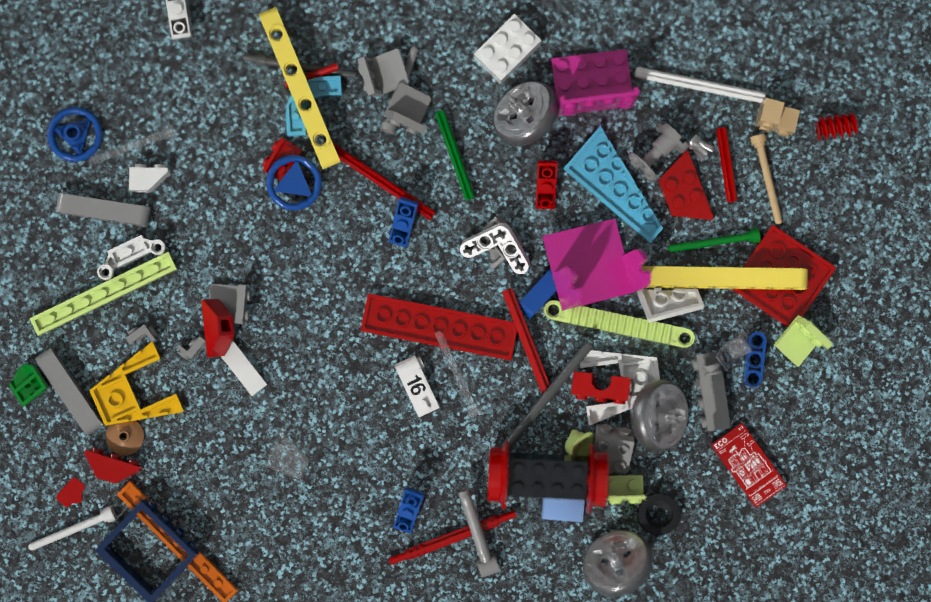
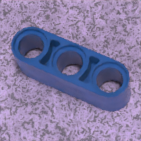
(538, 295)
(748, 366)

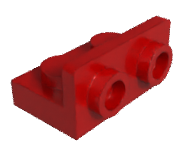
(281, 149)

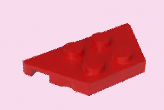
(684, 191)

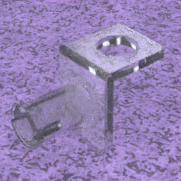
(733, 349)

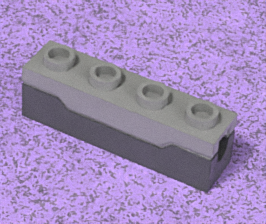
(712, 393)

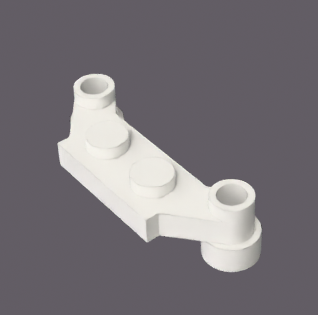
(127, 253)

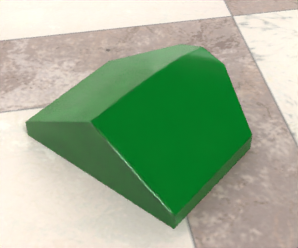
(28, 384)

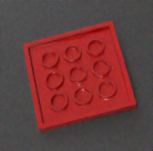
(783, 251)

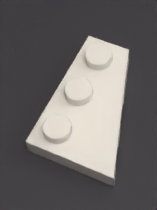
(663, 304)

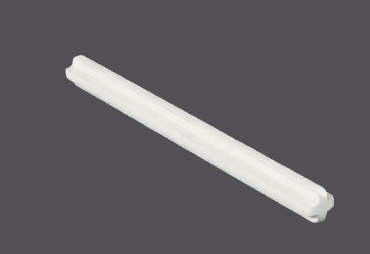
(698, 84)

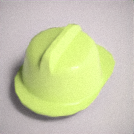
(579, 443)

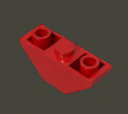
(546, 184)
(217, 327)
(111, 467)

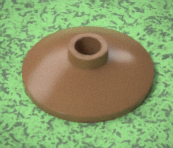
(131, 444)

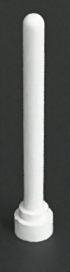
(108, 514)

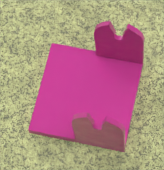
(592, 265)

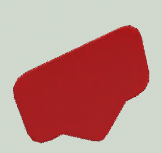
(71, 493)

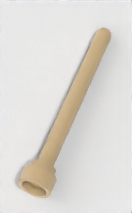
(759, 143)

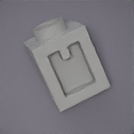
(196, 347)

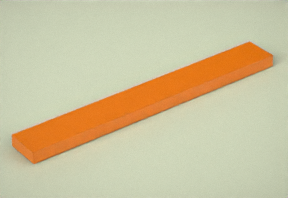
(201, 566)

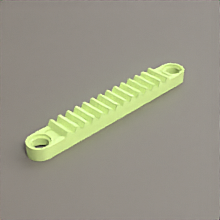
(621, 324)

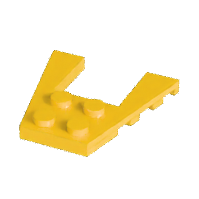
(116, 398)

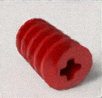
(836, 125)

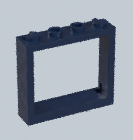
(127, 571)

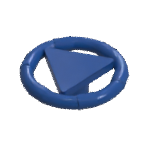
(75, 134)
(293, 182)

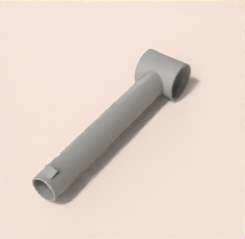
(487, 563)

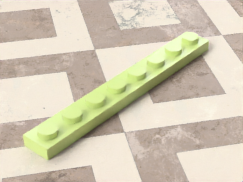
(103, 294)

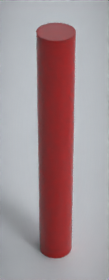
(320, 72)

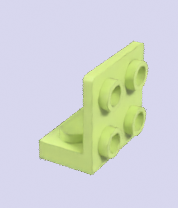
(800, 340)
(625, 488)

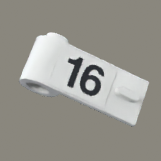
(416, 385)

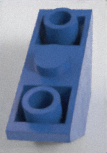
(403, 222)
(408, 509)

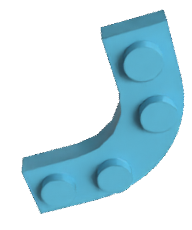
(319, 87)

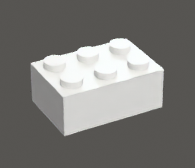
(507, 49)

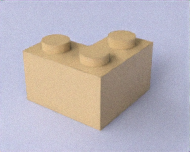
(777, 117)

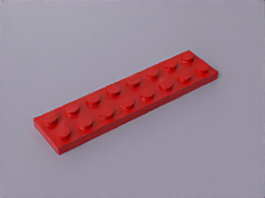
(420, 323)

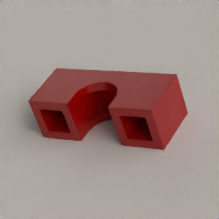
(584, 386)

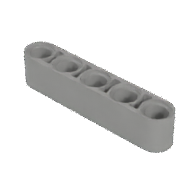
(103, 209)
(69, 391)

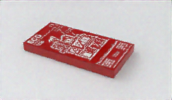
(748, 465)

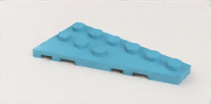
(607, 178)

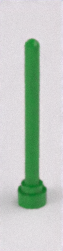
(751, 236)

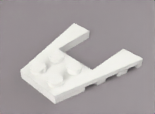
(641, 368)

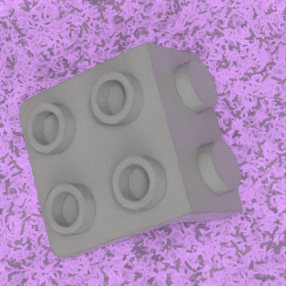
(383, 72)
(408, 108)
(234, 299)
(617, 443)

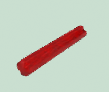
(726, 163)

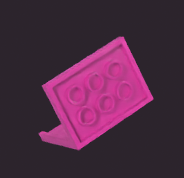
(593, 82)

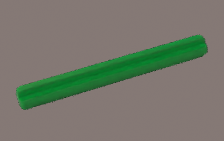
(455, 155)

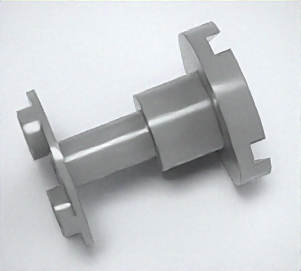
(662, 146)

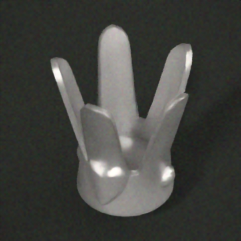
(697, 145)

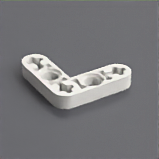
(502, 242)

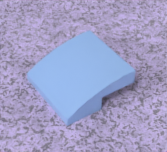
(563, 509)

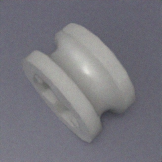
(712, 369)

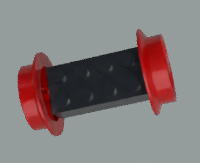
(548, 476)

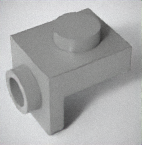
(137, 334)

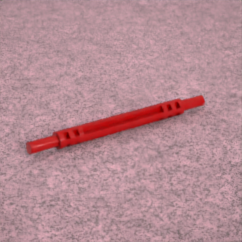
(449, 538)

